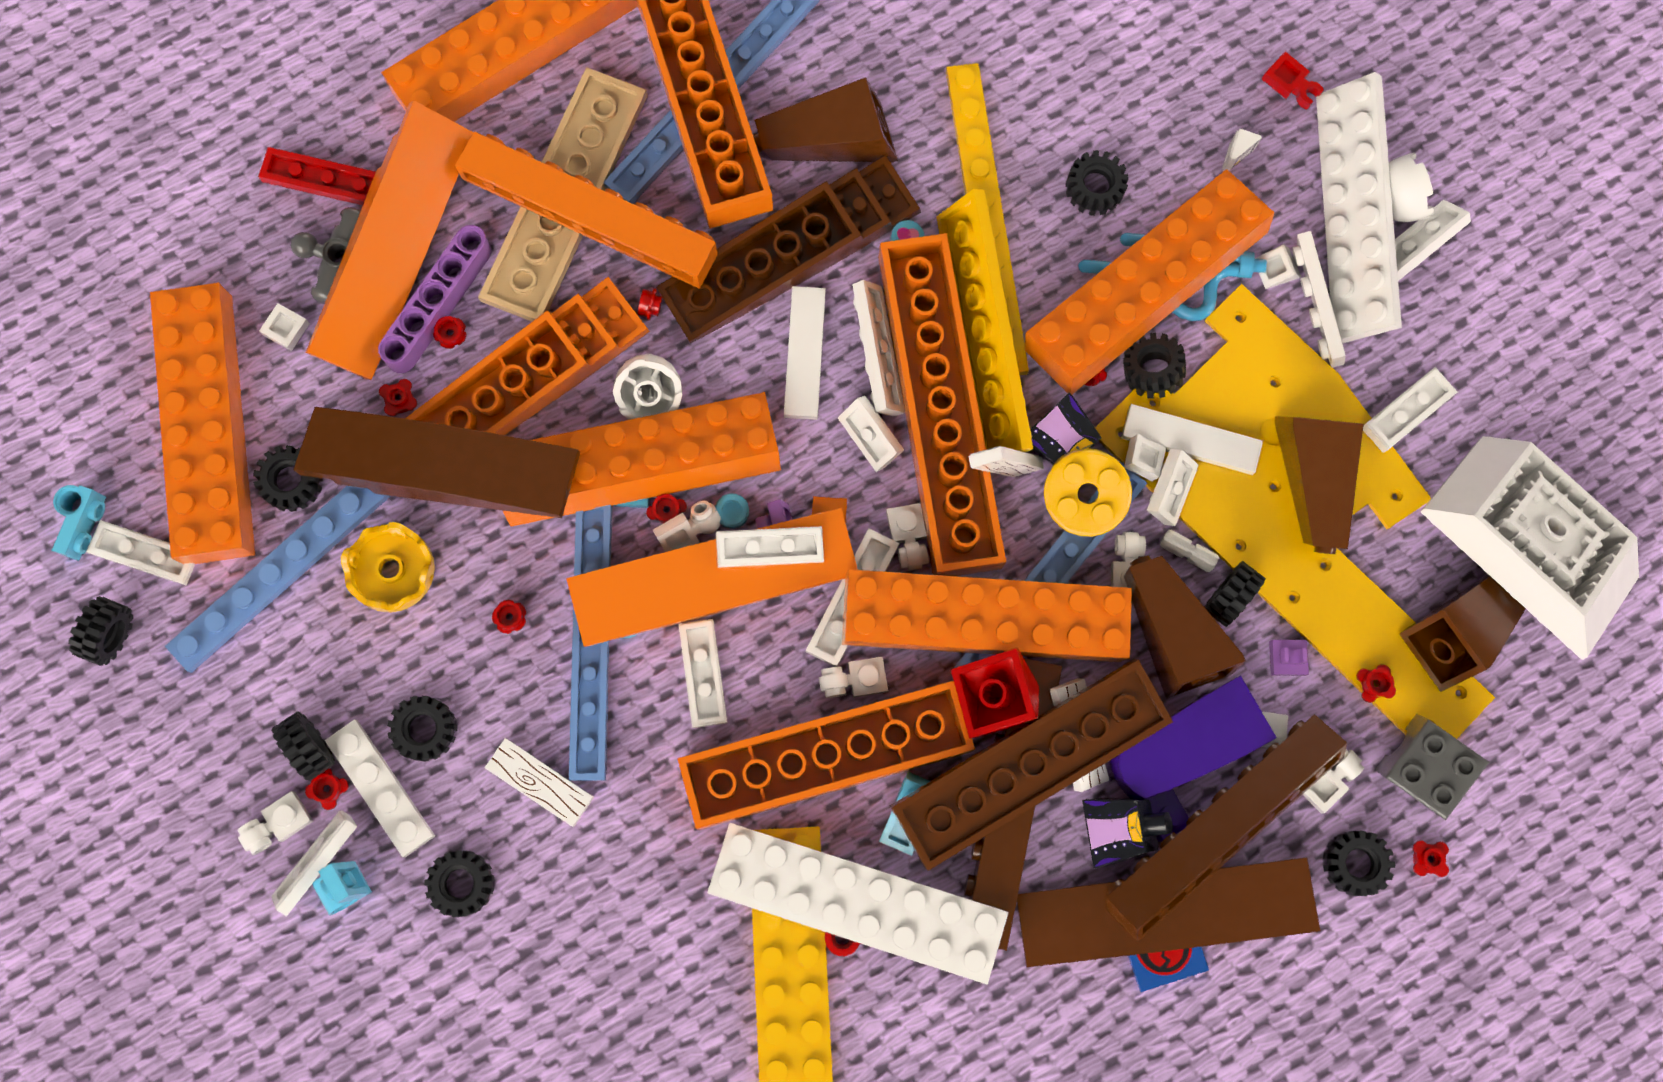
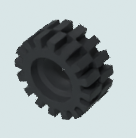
(1101, 165)
(1155, 381)
(268, 481)
(1234, 593)
(100, 631)
(407, 713)
(303, 746)
(1378, 855)
(438, 877)

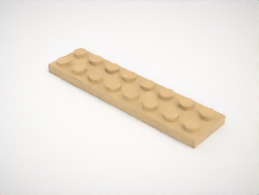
(585, 145)

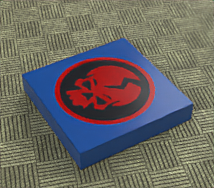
(1167, 966)

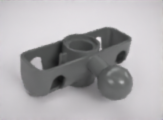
(305, 246)

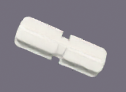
(1195, 554)

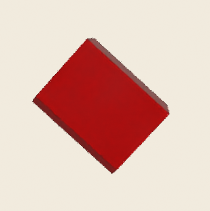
(996, 693)

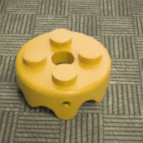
(1087, 467)
(364, 565)

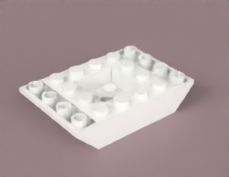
(1539, 537)

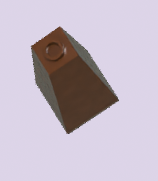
(829, 127)
(1322, 477)
(1179, 631)
(1464, 633)

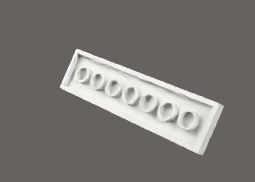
(1358, 208)
(858, 903)

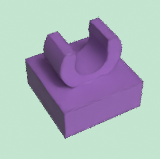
(778, 511)
(1288, 658)

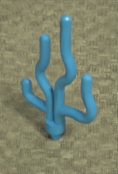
(1241, 267)

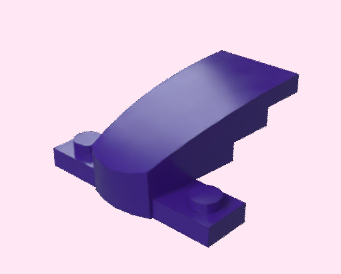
(1198, 741)

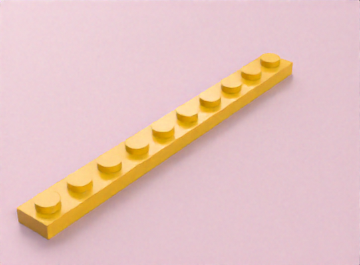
(980, 173)

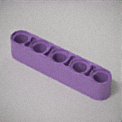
(435, 283)

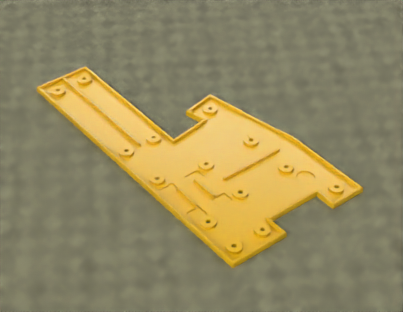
(1335, 605)

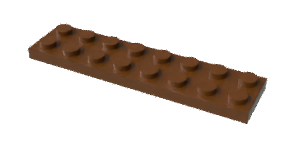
(1031, 764)

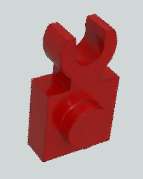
(1289, 78)

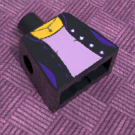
(1063, 431)
(1122, 829)

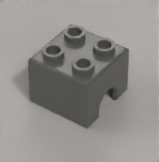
(1432, 766)

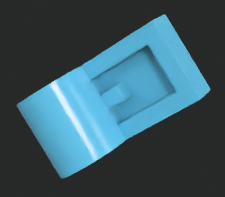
(78, 524)

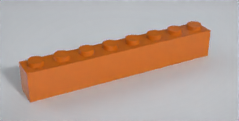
(587, 209)

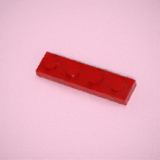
(316, 176)

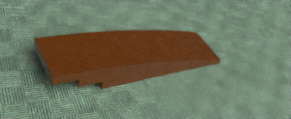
(792, 247)
(437, 462)
(1227, 908)

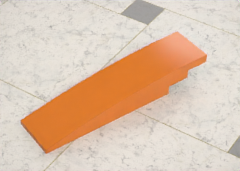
(389, 240)
(538, 363)
(689, 584)

